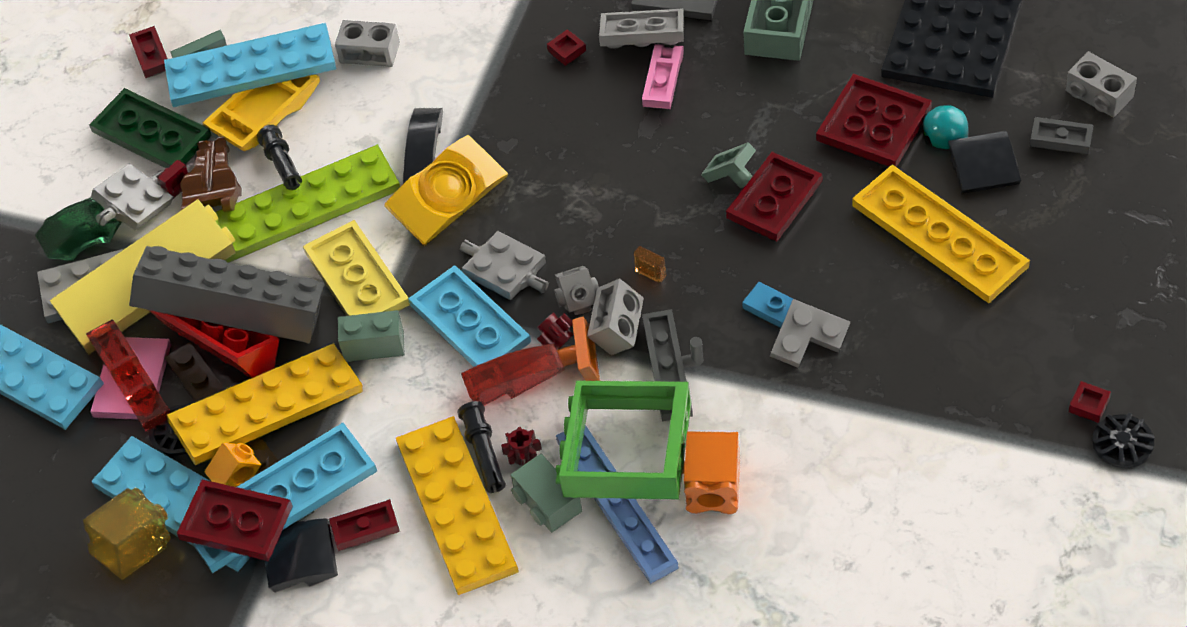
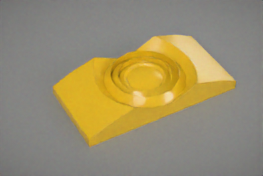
(252, 109)
(445, 189)

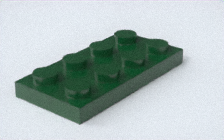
(149, 129)

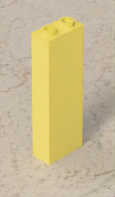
(107, 289)

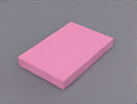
(109, 400)

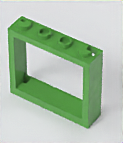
(624, 396)

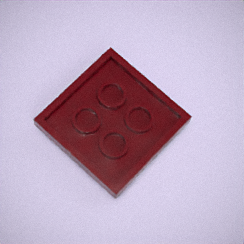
(874, 120)

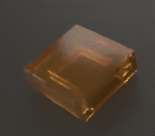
(650, 264)

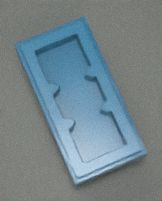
(767, 304)

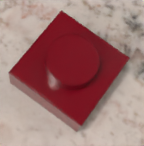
(566, 47)
(171, 178)
(1089, 401)

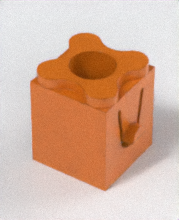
(712, 472)

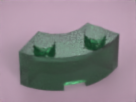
(75, 230)

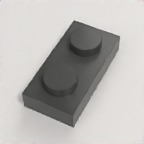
(1061, 135)

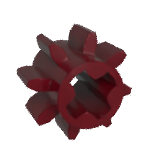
(555, 330)
(521, 446)

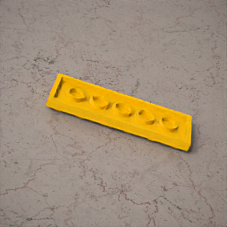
(940, 233)
(265, 403)
(456, 505)

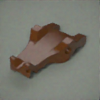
(211, 178)

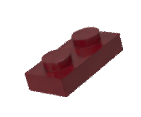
(149, 51)
(364, 525)

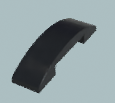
(421, 140)

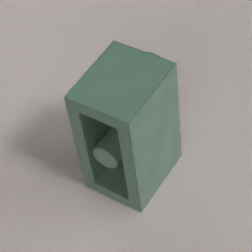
(371, 336)
(538, 489)

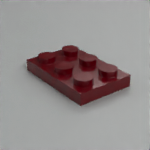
(774, 196)
(234, 520)

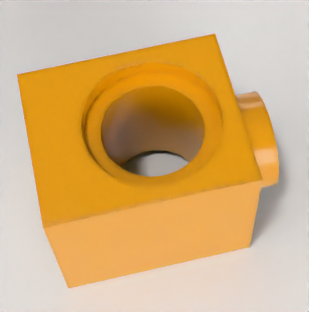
(232, 464)

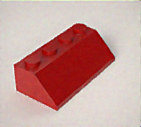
(243, 349)

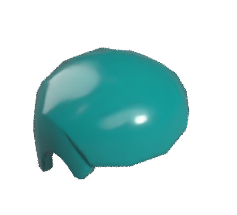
(945, 124)

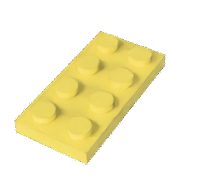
(355, 272)

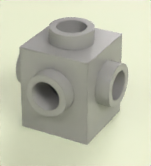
(571, 281)

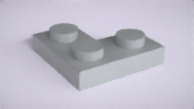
(807, 324)

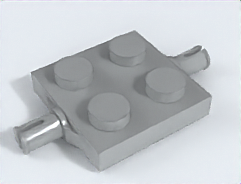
(130, 197)
(504, 265)

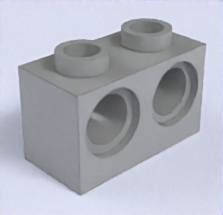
(367, 43)
(1100, 84)
(615, 317)

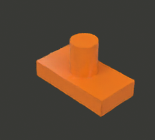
(582, 352)

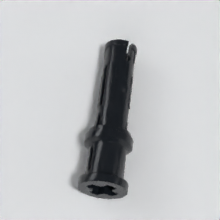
(277, 150)
(479, 434)

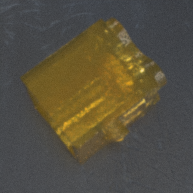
(127, 532)

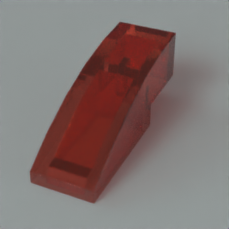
(512, 373)

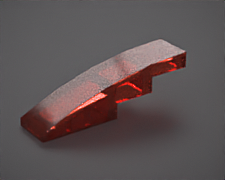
(129, 375)

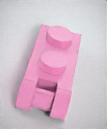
(662, 76)

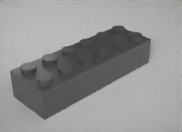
(226, 293)

